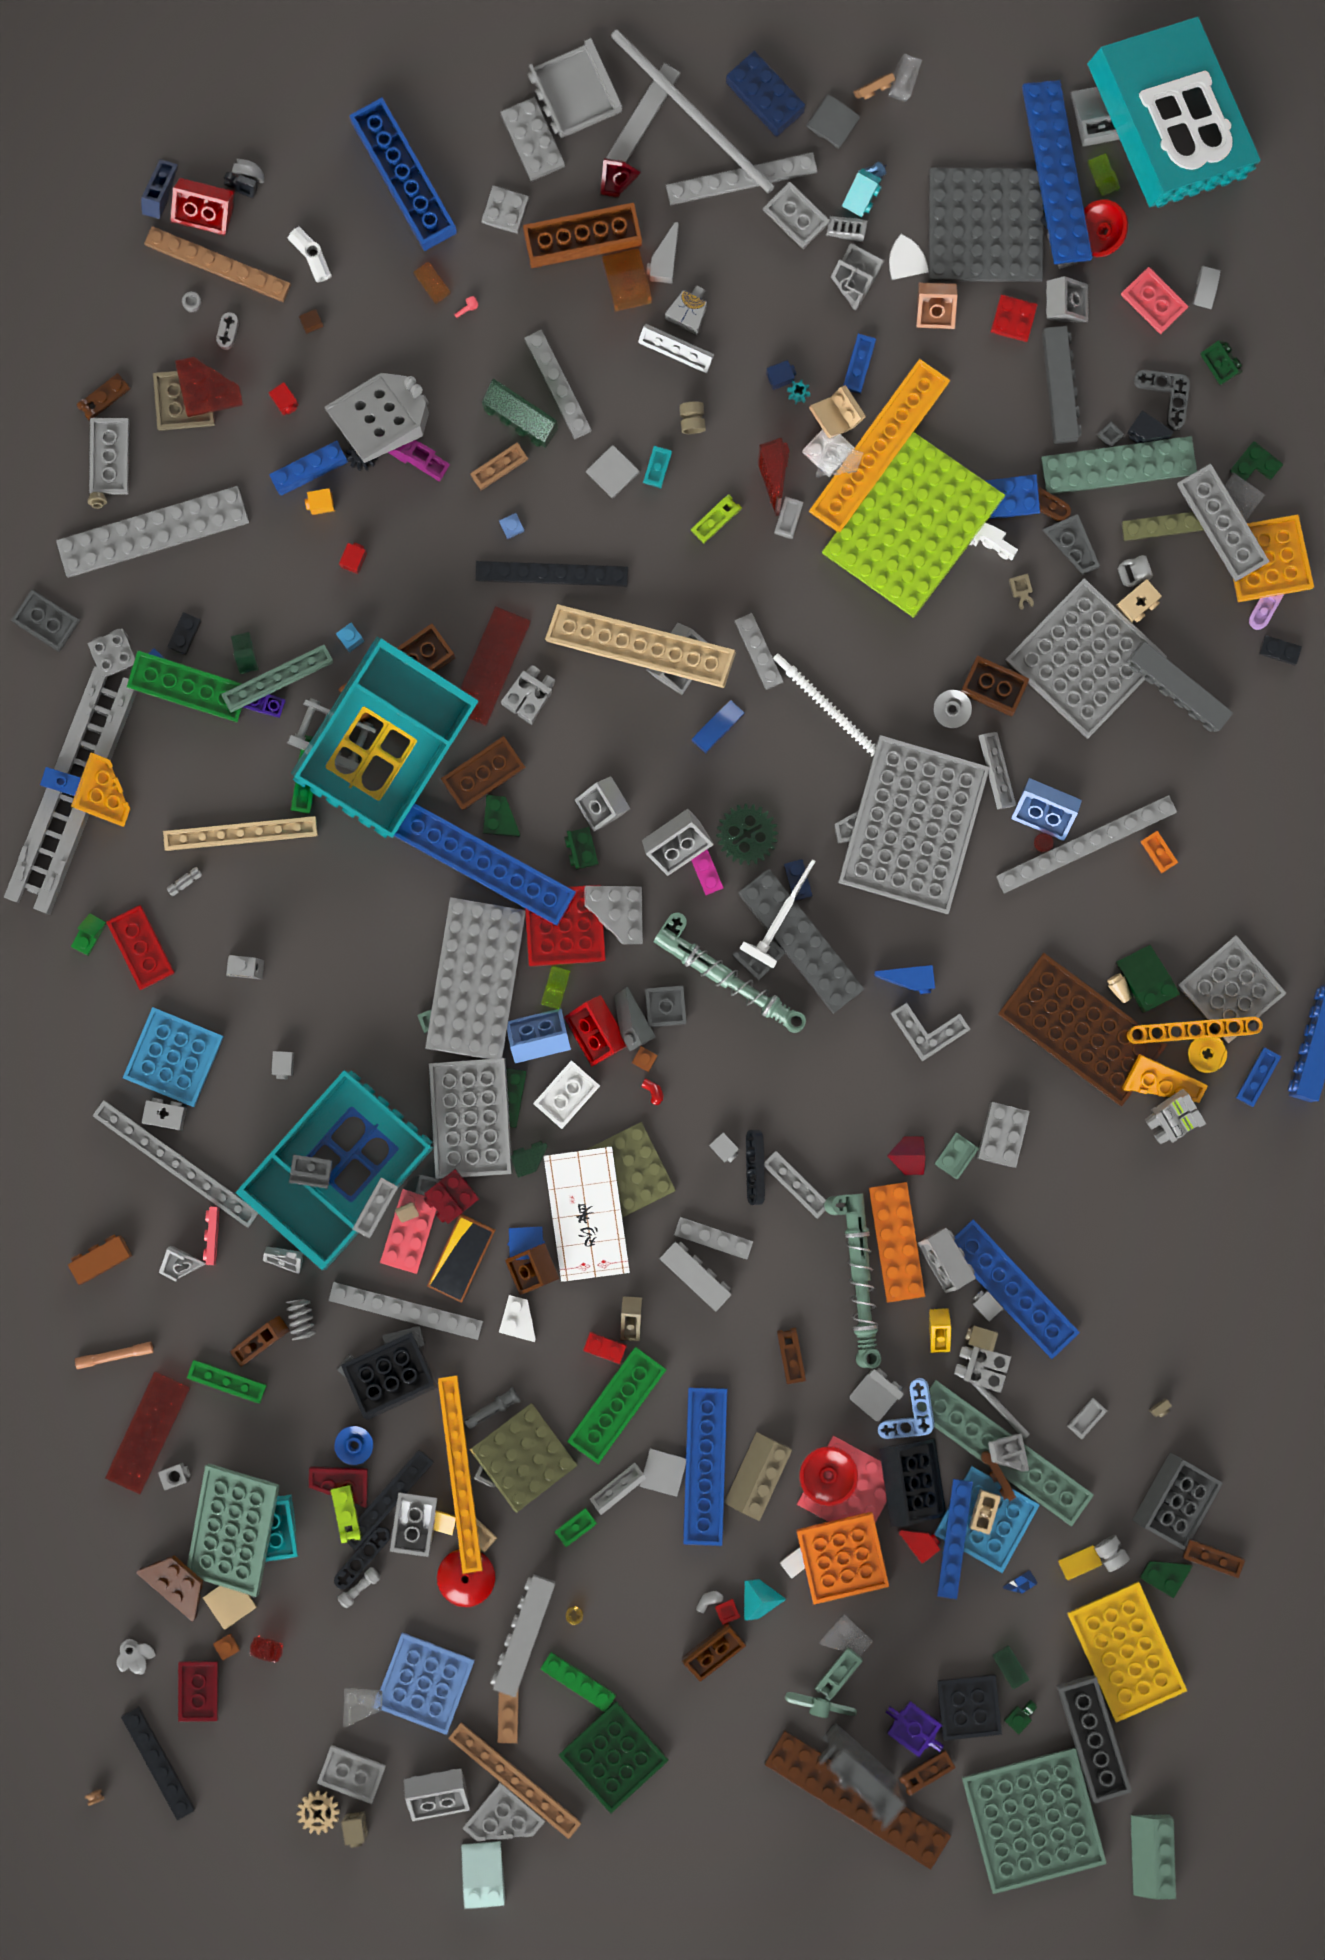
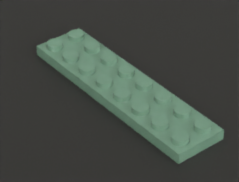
(1119, 465)

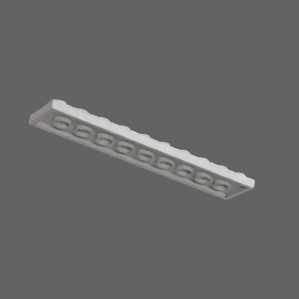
(152, 531)

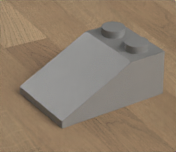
(413, 1524)

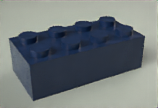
(765, 93)

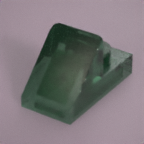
(244, 653)

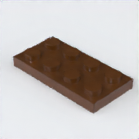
(483, 773)

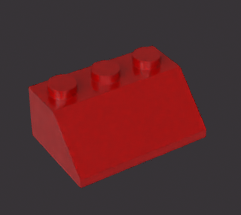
(202, 206)
(595, 1030)

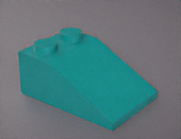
(283, 1531)

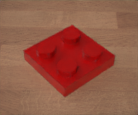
(1014, 318)

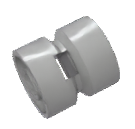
(1112, 1554)

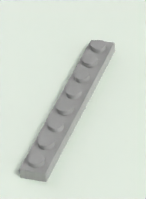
(740, 179)
(405, 1310)

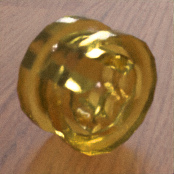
(569, 1618)

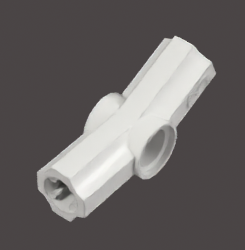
(305, 245)

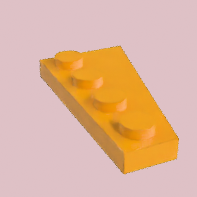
(1158, 1079)

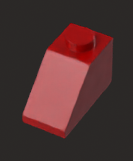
(920, 1543)

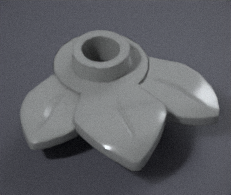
(135, 1659)

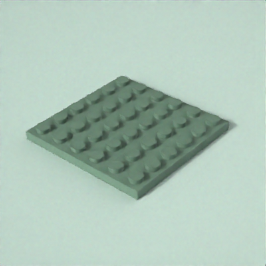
(1034, 1820)

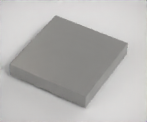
(612, 471)
(663, 1472)

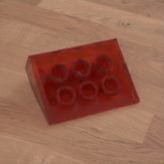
(772, 464)

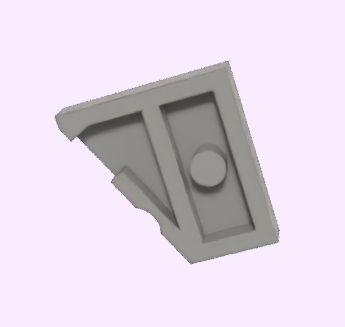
(284, 1258)

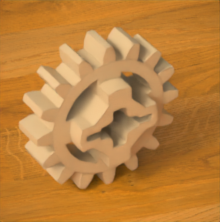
(324, 1817)

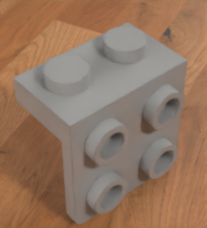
(112, 652)
(876, 1394)

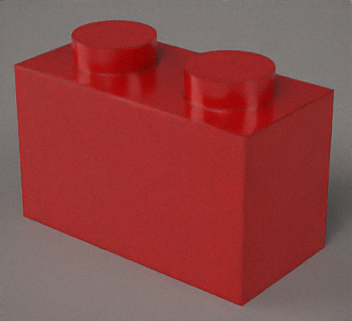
(604, 1347)

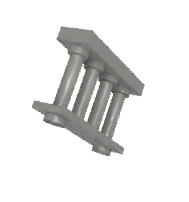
(298, 739)

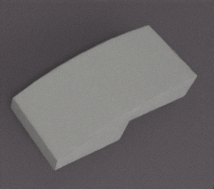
(1207, 287)

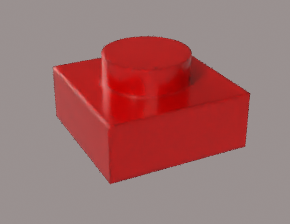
(727, 1611)

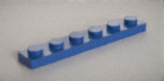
(954, 1538)

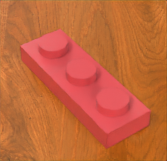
(211, 1235)

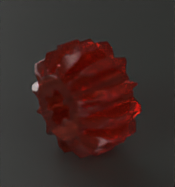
(266, 1649)

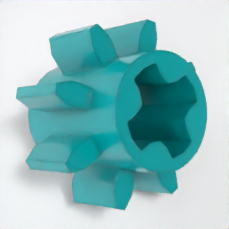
(800, 386)

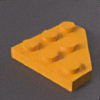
(101, 792)

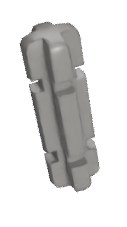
(184, 881)

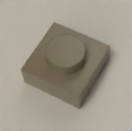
(1160, 1408)

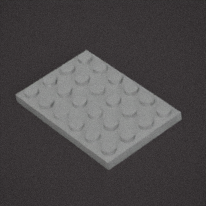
(470, 1117)

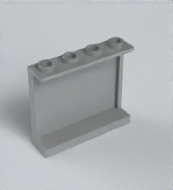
(575, 90)

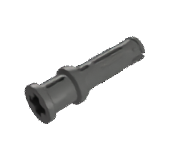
(500, 1403)

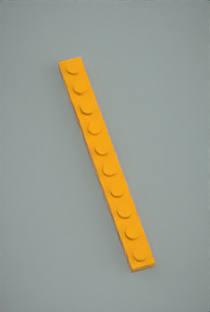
(460, 1474)

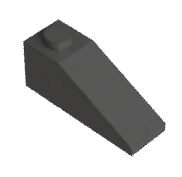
(631, 1021)

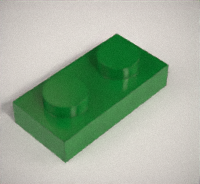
(575, 1527)

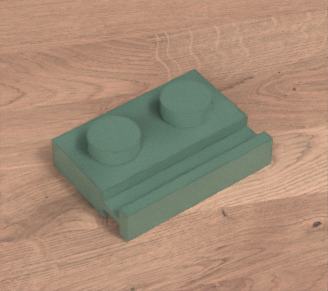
(956, 1156)

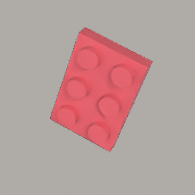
(1154, 300)

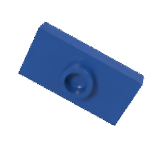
(60, 781)

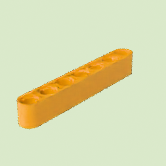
(1204, 1031)

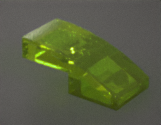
(1103, 174)
(555, 987)

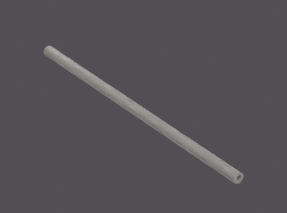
(692, 111)

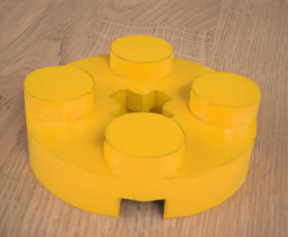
(1211, 1064)

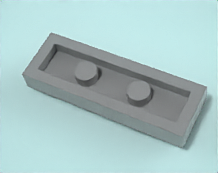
(375, 1208)
(617, 1488)

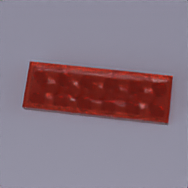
(494, 661)
(147, 1432)

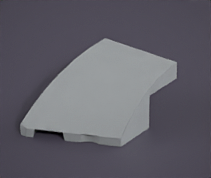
(856, 274)

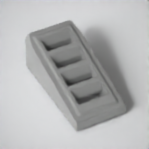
(846, 235)

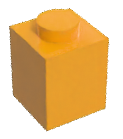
(319, 501)

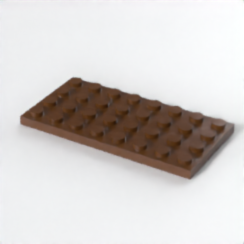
(1077, 1027)

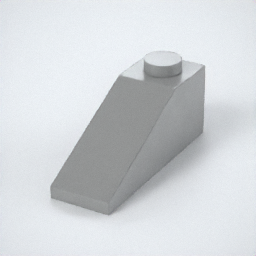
(663, 260)

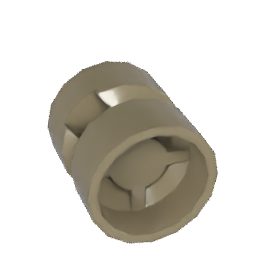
(692, 414)

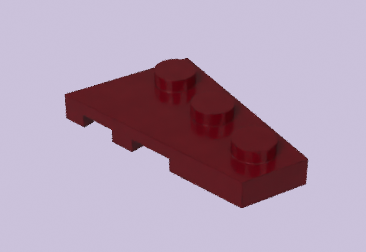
(328, 1478)

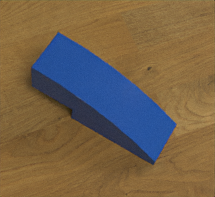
(717, 726)

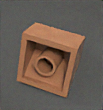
(936, 305)

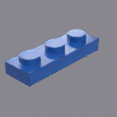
(859, 363)
(1258, 1077)

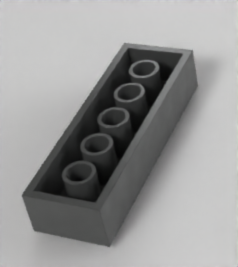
(1094, 1738)

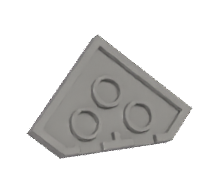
(618, 910)
(503, 1817)

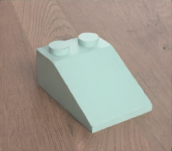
(483, 1874)

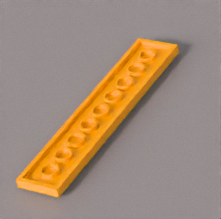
(881, 444)

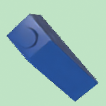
(912, 978)

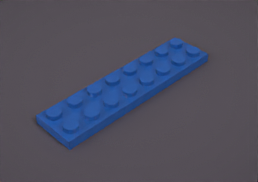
(1015, 1291)
(705, 1466)

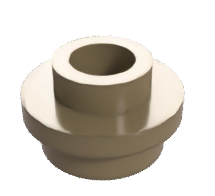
(97, 500)

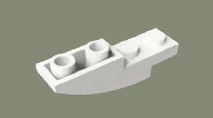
(993, 538)

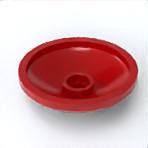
(1102, 216)
(828, 1490)
(461, 1593)

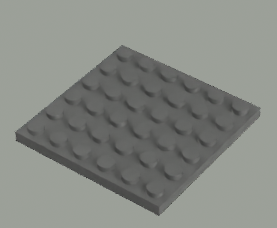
(985, 225)

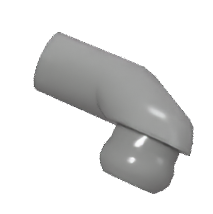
(707, 1599)

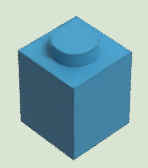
(350, 637)

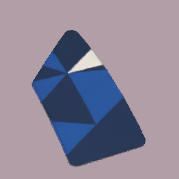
(1022, 1583)

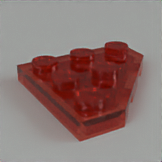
(205, 388)

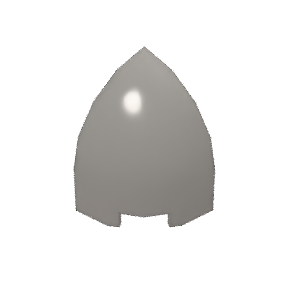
(248, 169)

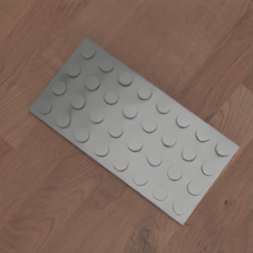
(475, 979)

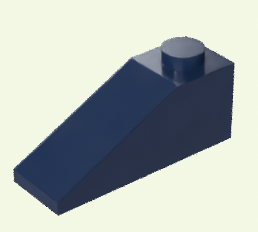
(158, 189)

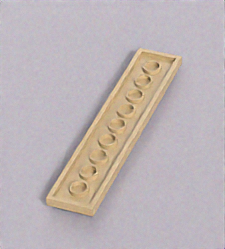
(640, 646)

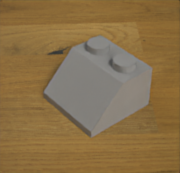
(1067, 300)
(602, 803)

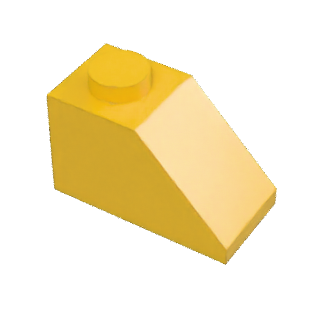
(939, 1330)

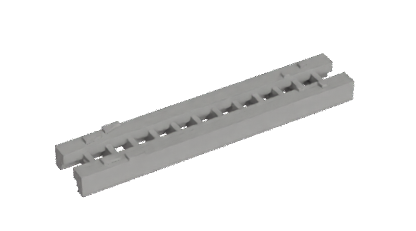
(77, 819)

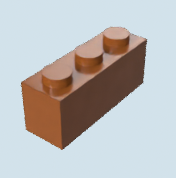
(99, 1259)

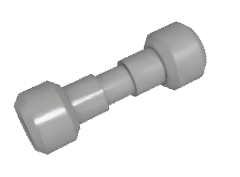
(347, 1598)

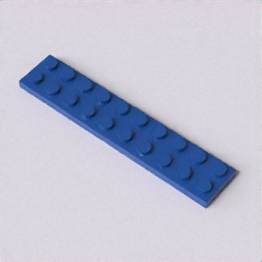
(1057, 172)
(485, 864)

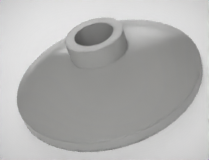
(962, 712)

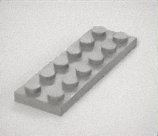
(1223, 522)

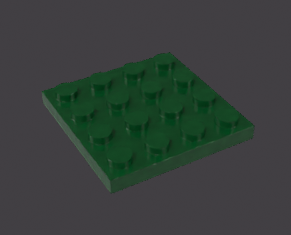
(613, 1757)

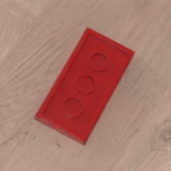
(140, 947)

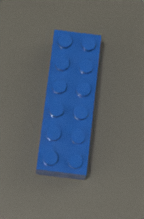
(1311, 1066)

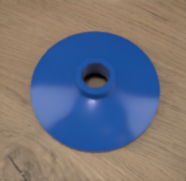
(346, 1452)

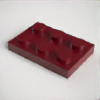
(197, 1691)

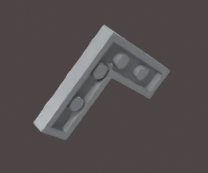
(924, 1043)

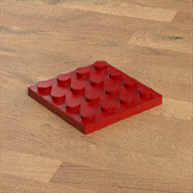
(574, 940)

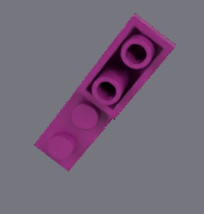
(422, 458)

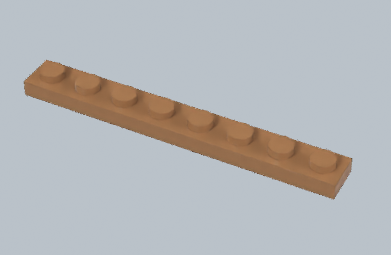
(217, 264)
(515, 1780)

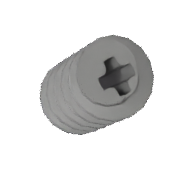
(300, 1319)

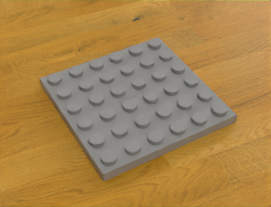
(1081, 658)

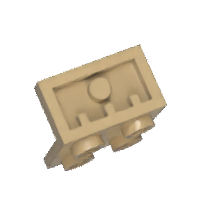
(838, 412)

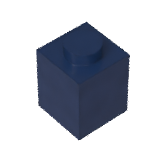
(781, 374)

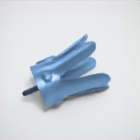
(877, 169)

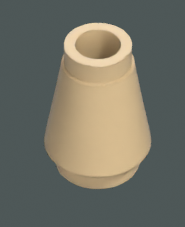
(1119, 987)

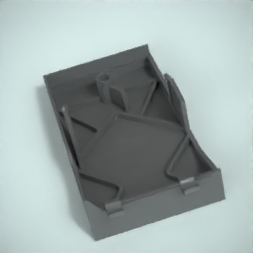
(863, 1774)

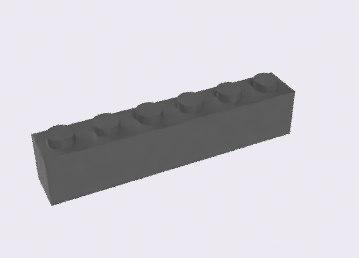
(1060, 385)
(1179, 687)

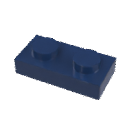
(794, 872)

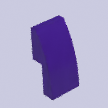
(267, 705)

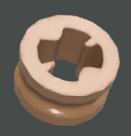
(94, 1797)

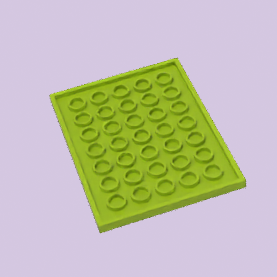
(914, 524)

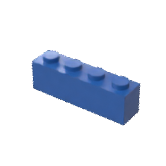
(308, 468)

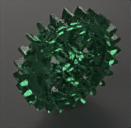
(737, 820)

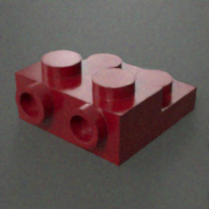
(450, 1196)

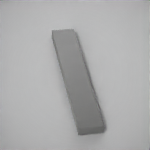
(642, 117)

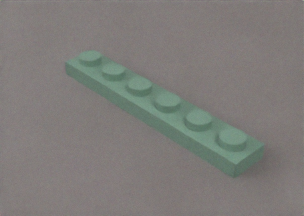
(277, 678)

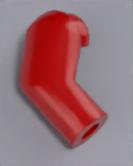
(655, 1089)

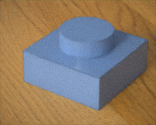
(511, 526)

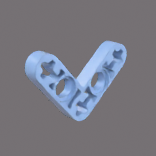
(915, 1422)

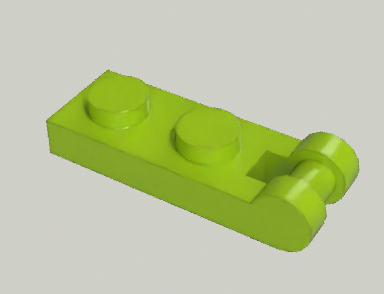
(715, 519)
(345, 1513)

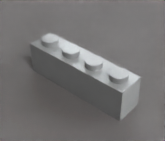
(695, 1276)

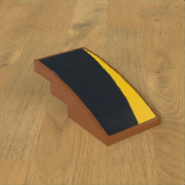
(461, 1258)

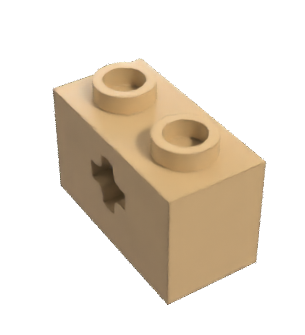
(1143, 592)
(984, 1511)

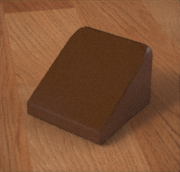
(311, 321)

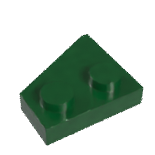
(499, 818)
(1165, 1576)

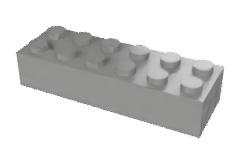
(524, 1635)

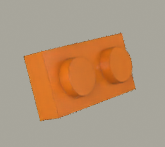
(1159, 852)

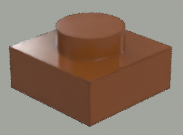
(644, 1059)
(226, 1646)

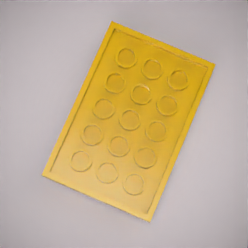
(1127, 1652)

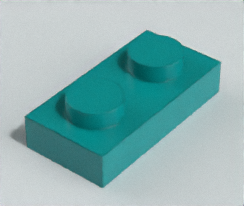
(657, 467)

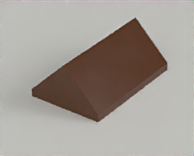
(713, 1652)

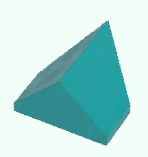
(759, 1599)

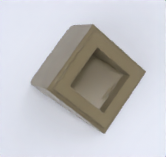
(407, 1212)

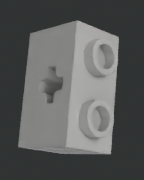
(174, 1120)

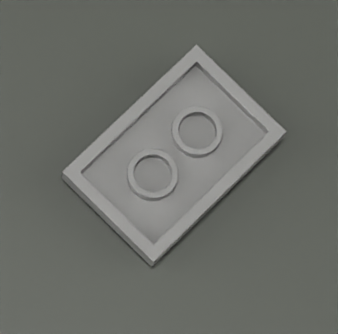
(796, 215)
(351, 1774)

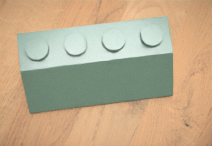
(1153, 1856)

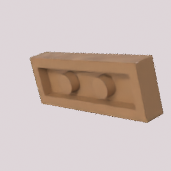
(499, 466)
(508, 1718)

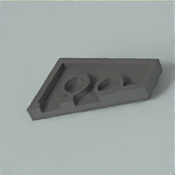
(1074, 543)

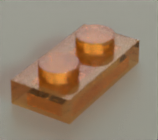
(432, 282)

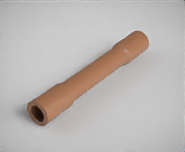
(136, 1350)

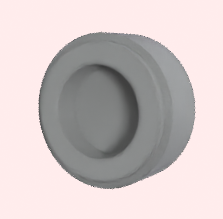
(191, 301)

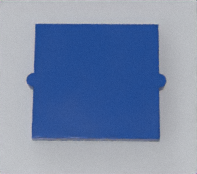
(524, 1239)

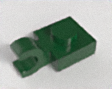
(1019, 1718)

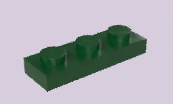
(515, 1085)

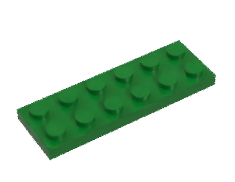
(182, 685)
(616, 1405)

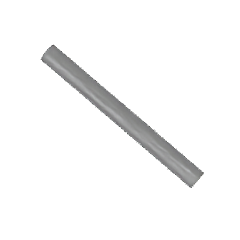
(1002, 1410)

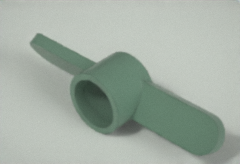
(819, 1706)

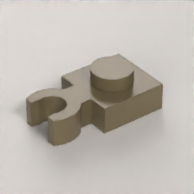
(1021, 588)

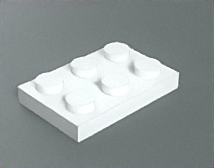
(566, 1094)

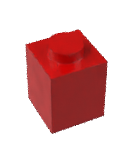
(284, 399)
(353, 557)

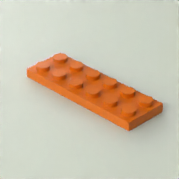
(896, 1242)

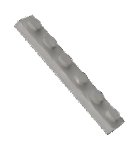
(557, 384)

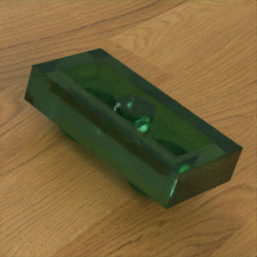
(1010, 1667)

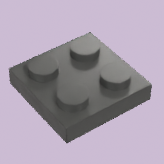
(665, 1006)

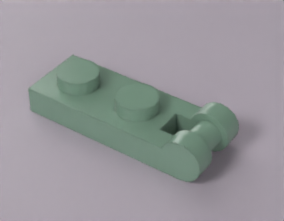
(839, 1673)

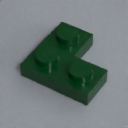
(1256, 458)

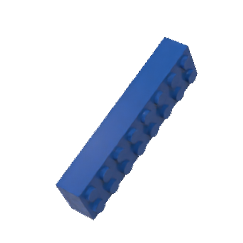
(403, 174)

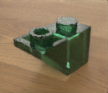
(528, 1160)

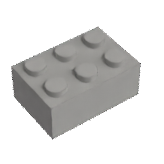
(1003, 1134)

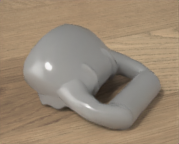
(1140, 569)

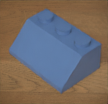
(1046, 809)
(538, 1035)

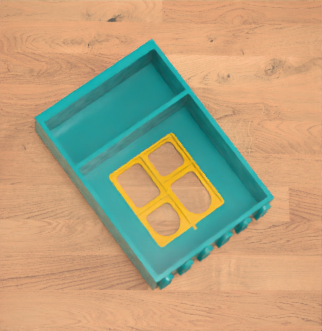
(404, 699)

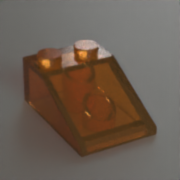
(627, 279)

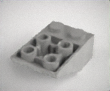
(1092, 117)

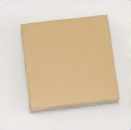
(229, 1605)

